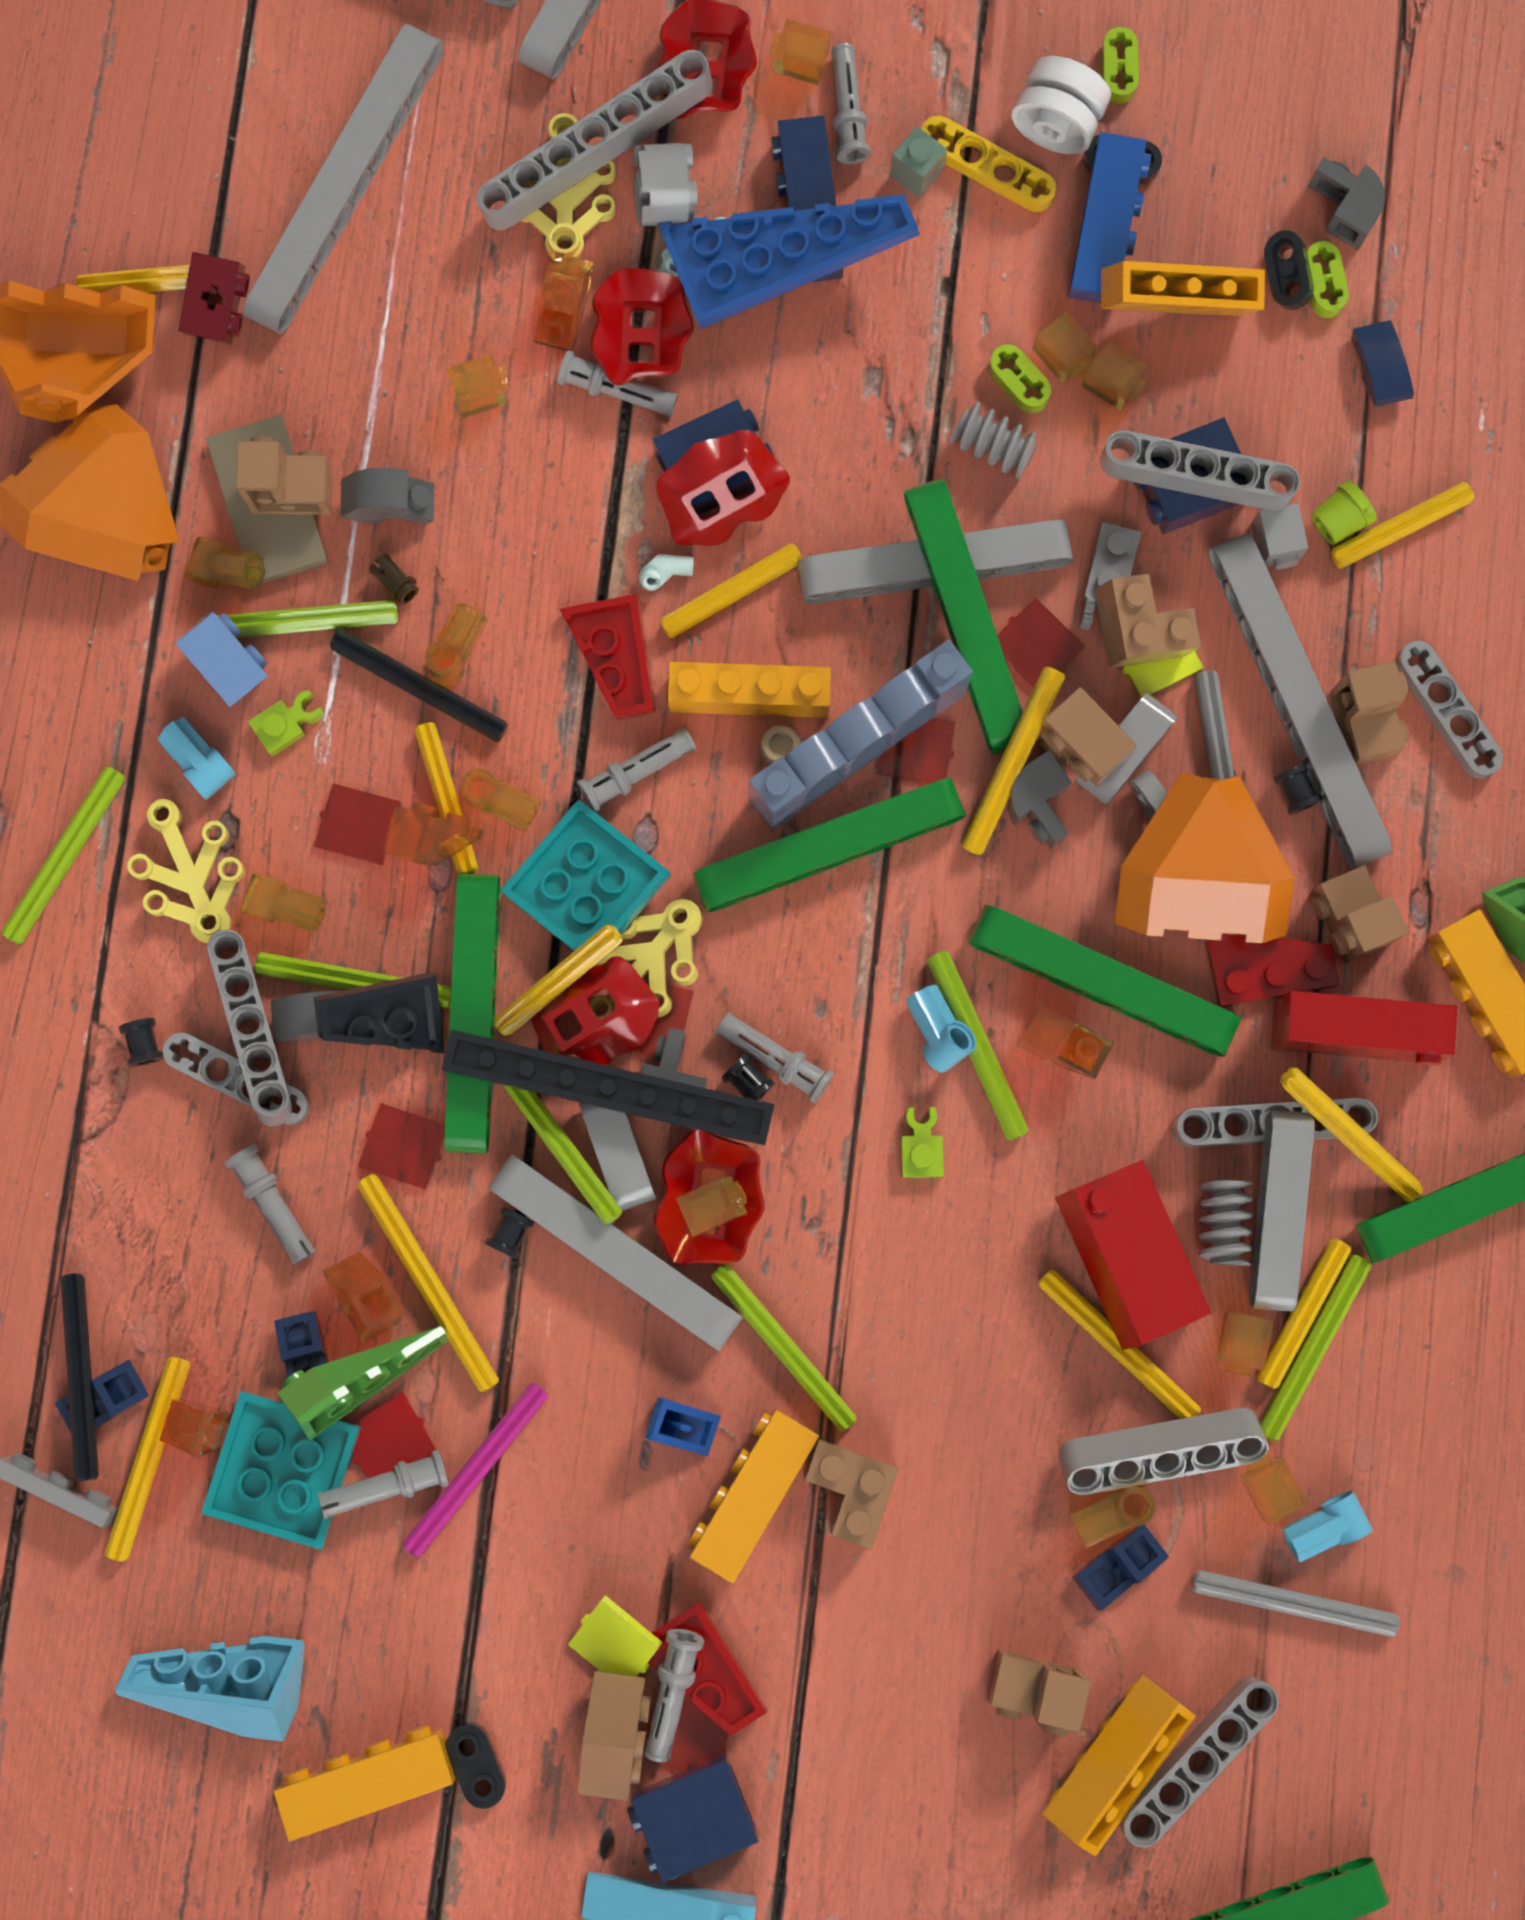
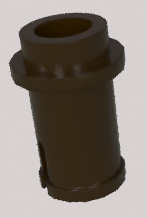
(401, 587)

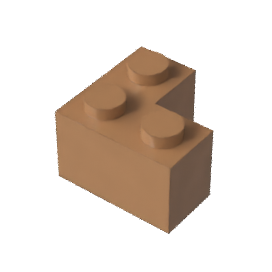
(282, 482)
(1135, 630)
(1367, 712)
(1085, 736)
(1357, 915)
(863, 1486)
(1039, 1688)
(611, 1736)

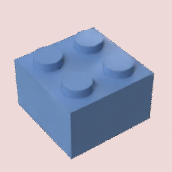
(222, 658)

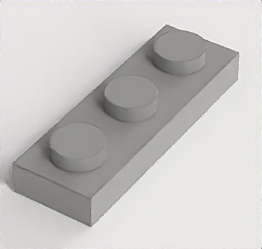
(58, 1490)

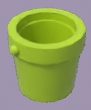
(1343, 513)

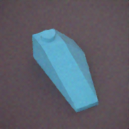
(232, 1688)
(640, 1899)

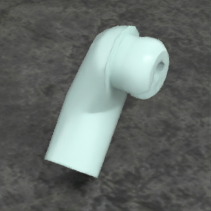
(662, 568)

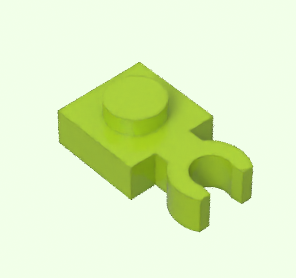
(280, 726)
(922, 1152)

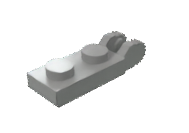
(1111, 559)

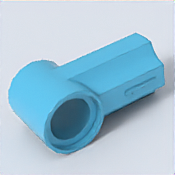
(200, 763)
(945, 1038)
(1337, 1522)

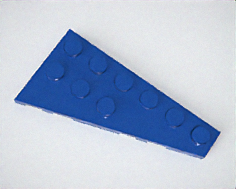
(769, 252)

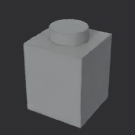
(1280, 536)

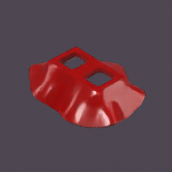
(712, 22)
(639, 290)
(706, 469)
(607, 1037)
(683, 1174)

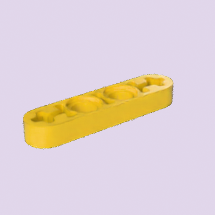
(992, 157)

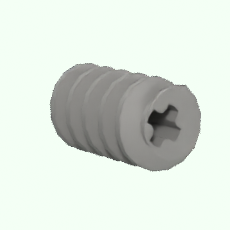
(995, 440)
(1225, 1222)

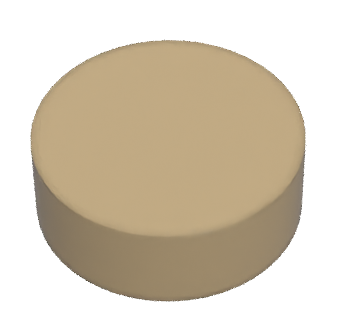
(778, 742)

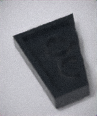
(385, 1013)

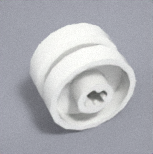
(1061, 105)

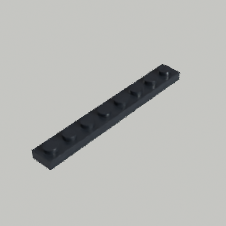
(608, 1087)

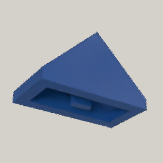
(682, 1426)

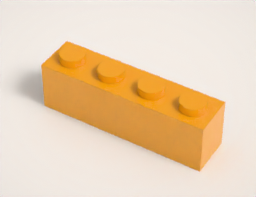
(1182, 288)
(749, 689)
(1488, 986)
(753, 1496)
(1118, 1765)
(364, 1783)

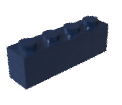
(805, 166)

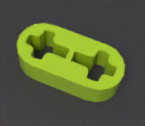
(1127, 65)
(1333, 277)
(1026, 372)

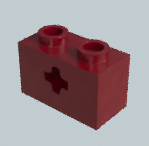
(204, 279)

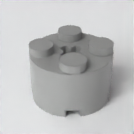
(664, 183)

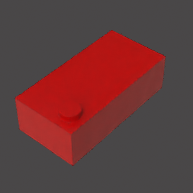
(1364, 1027)
(1133, 1255)

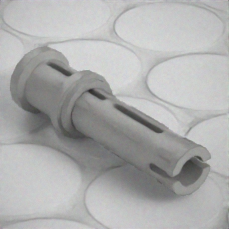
(850, 120)
(592, 378)
(619, 777)
(733, 1029)
(261, 1188)
(402, 1480)
(675, 1677)

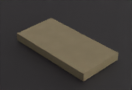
(284, 540)

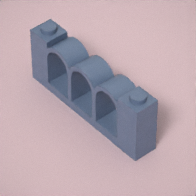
(859, 735)

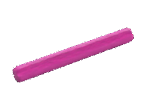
(475, 1470)

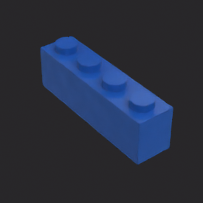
(1108, 211)

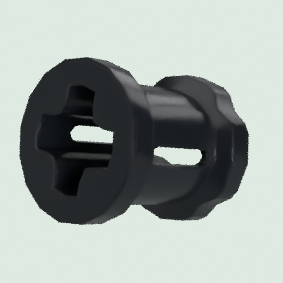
(1298, 789)
(141, 1042)
(748, 1079)
(509, 1233)

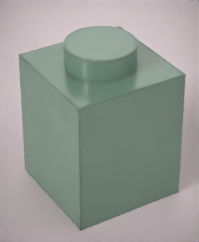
(918, 161)

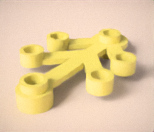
(569, 200)
(190, 877)
(651, 955)

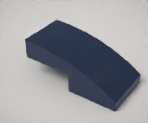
(1383, 362)
(301, 1342)
(112, 1394)
(1120, 1567)

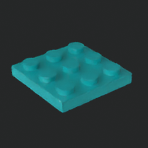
(585, 878)
(273, 1472)

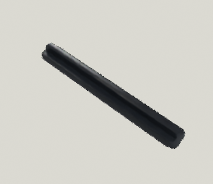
(418, 685)
(79, 1377)

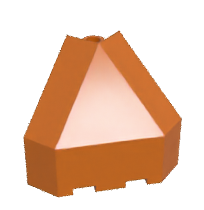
(70, 344)
(93, 497)
(1206, 867)

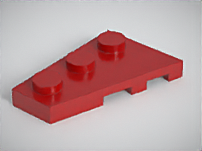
(616, 650)
(1269, 969)
(720, 1682)

